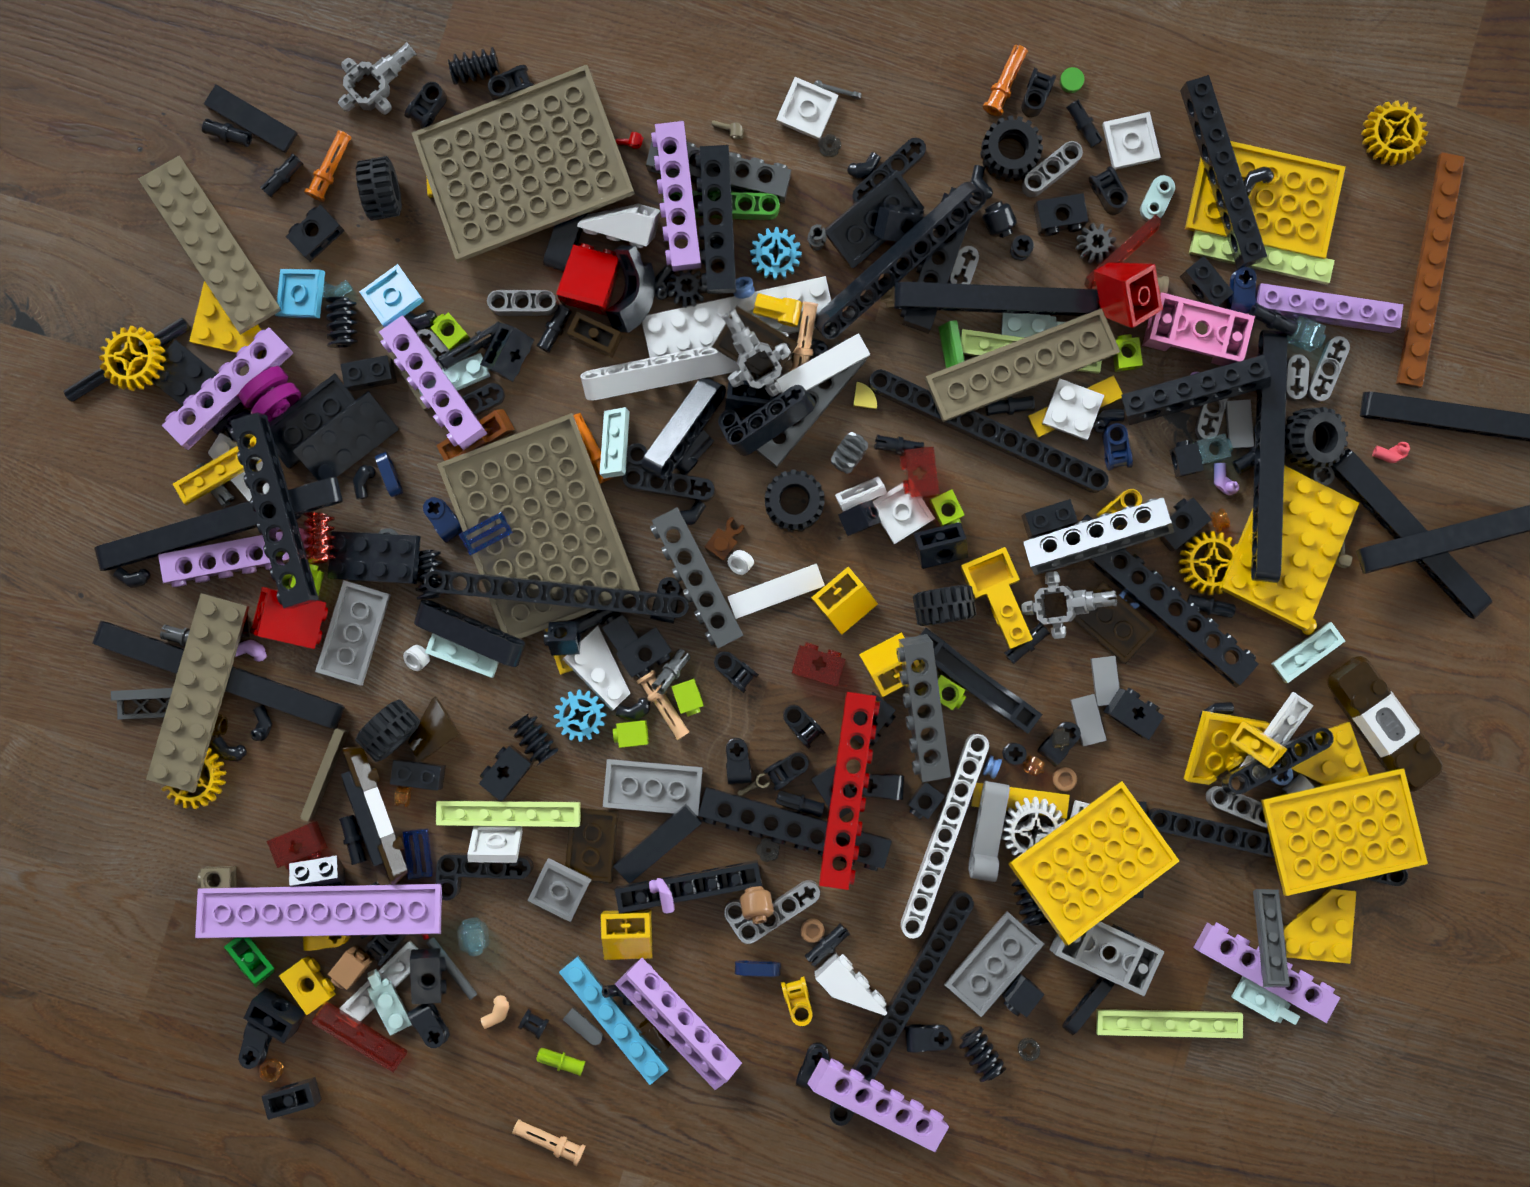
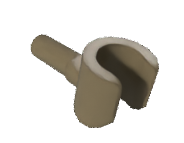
(735, 129)
(1343, 560)
(752, 786)

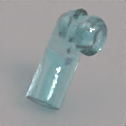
(339, 290)

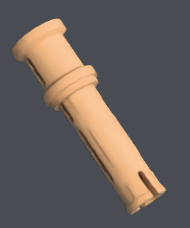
(803, 350)
(664, 705)
(559, 1150)

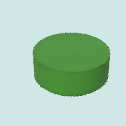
(1071, 80)

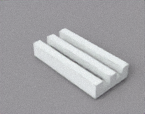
(861, 493)

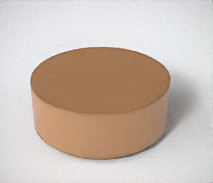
(1064, 779)
(812, 930)

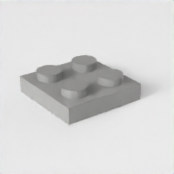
(559, 889)

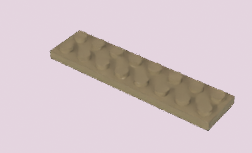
(209, 244)
(1022, 365)
(197, 693)

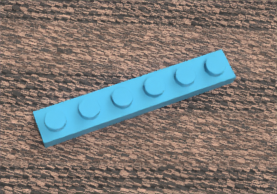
(614, 1020)

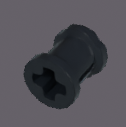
(1021, 241)
(1018, 759)
(531, 1028)

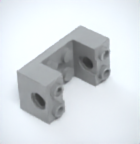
(1130, 967)

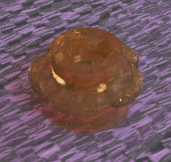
(1033, 765)

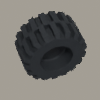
(1011, 130)
(378, 188)
(1329, 433)
(794, 479)
(944, 605)
(387, 730)

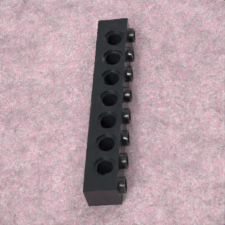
(1223, 172)
(278, 496)
(1177, 625)
(714, 798)

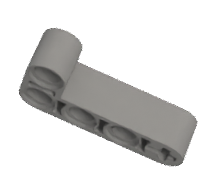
(988, 832)
(781, 915)

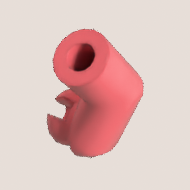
(1392, 455)

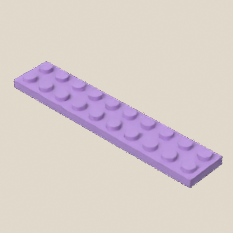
(319, 911)

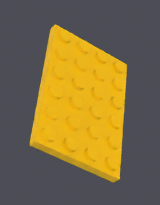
(1290, 211)
(1312, 537)
(1344, 832)
(1093, 863)

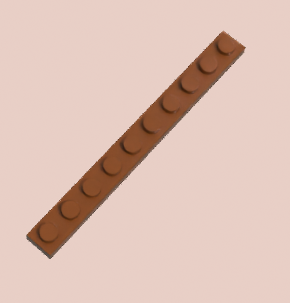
(1430, 270)

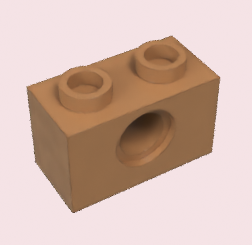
(350, 967)

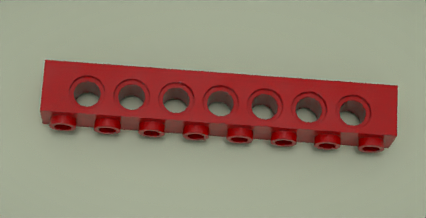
(829, 875)

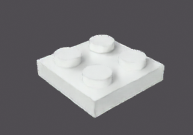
(807, 108)
(1131, 140)
(1073, 409)
(900, 515)
(495, 844)

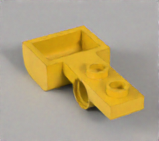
(991, 577)

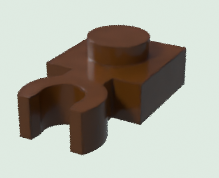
(722, 541)

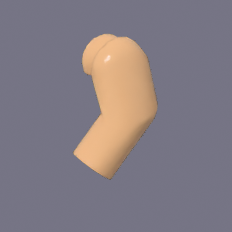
(498, 1014)

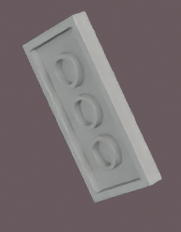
(353, 633)
(651, 786)
(994, 964)

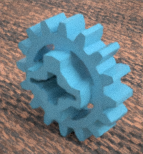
(766, 253)
(575, 705)

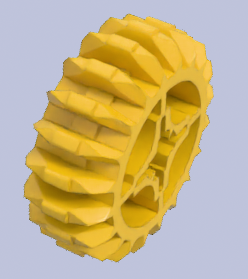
(1411, 143)
(130, 341)
(1212, 552)
(210, 784)

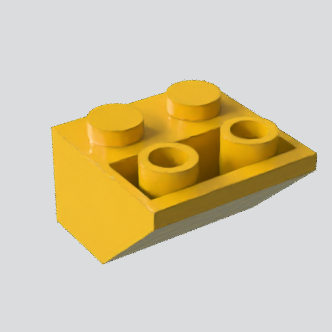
(844, 600)
(884, 666)
(626, 934)

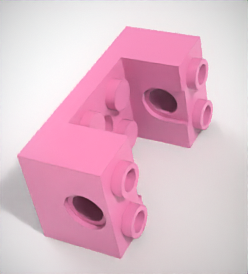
(1175, 327)

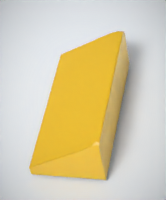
(1257, 744)

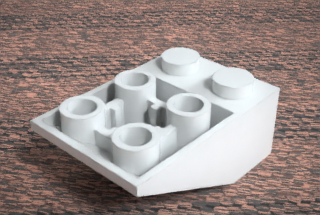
(630, 223)
(846, 985)

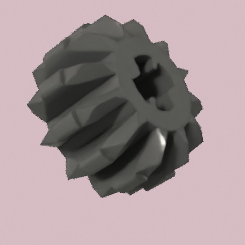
(1093, 234)
(849, 452)

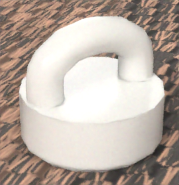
(740, 562)
(416, 658)

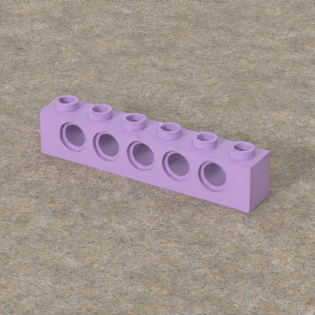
(674, 134)
(1331, 308)
(402, 332)
(224, 402)
(173, 562)
(1319, 1006)
(678, 1023)
(927, 1134)

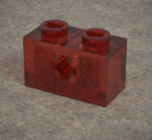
(925, 460)
(804, 667)
(283, 846)

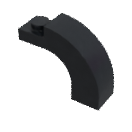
(638, 291)

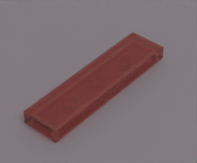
(1128, 247)
(359, 1036)

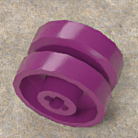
(269, 393)

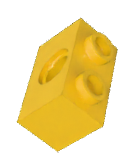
(295, 978)

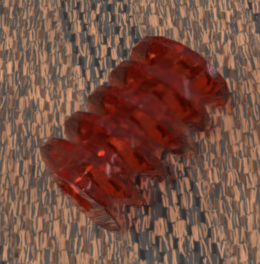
(318, 537)

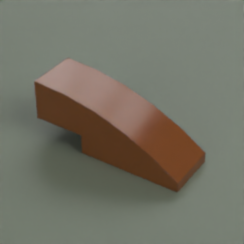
(495, 424)

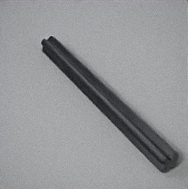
(97, 378)

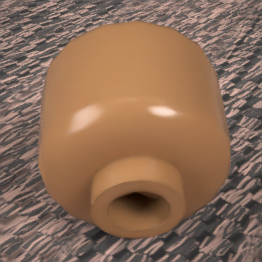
(756, 904)

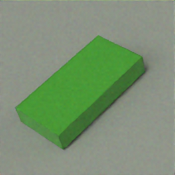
(951, 343)

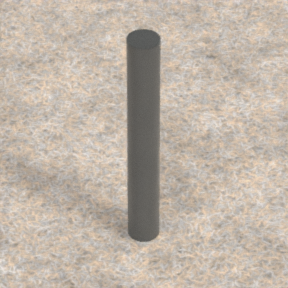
(454, 971)

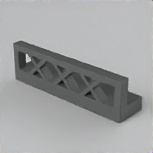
(146, 694)

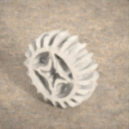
(1024, 828)

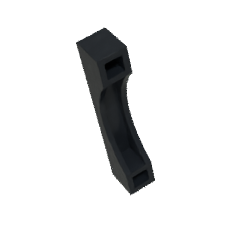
(983, 686)

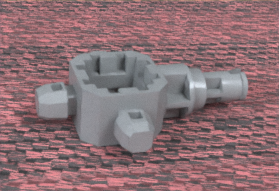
(383, 71)
(748, 345)
(1077, 603)

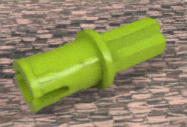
(560, 1061)

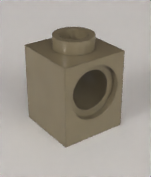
(226, 873)

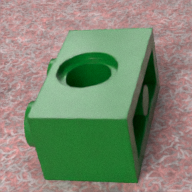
(249, 960)

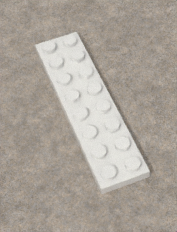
(700, 325)

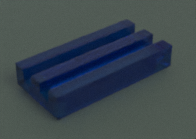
(467, 543)
(408, 853)

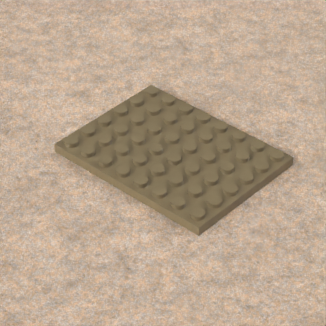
(522, 163)
(556, 518)

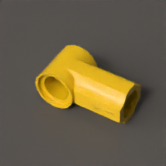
(785, 310)

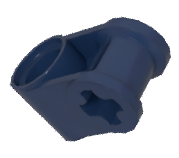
(1244, 293)
(1117, 449)
(445, 521)

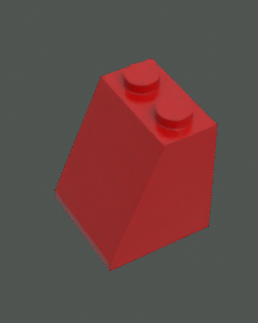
(589, 279)
(1128, 292)
(292, 626)

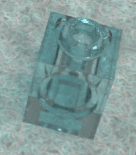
(1308, 335)
(1223, 444)

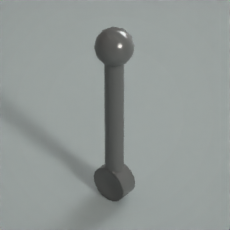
(856, 95)

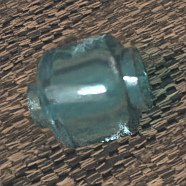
(473, 936)

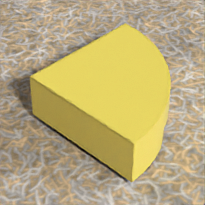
(864, 397)

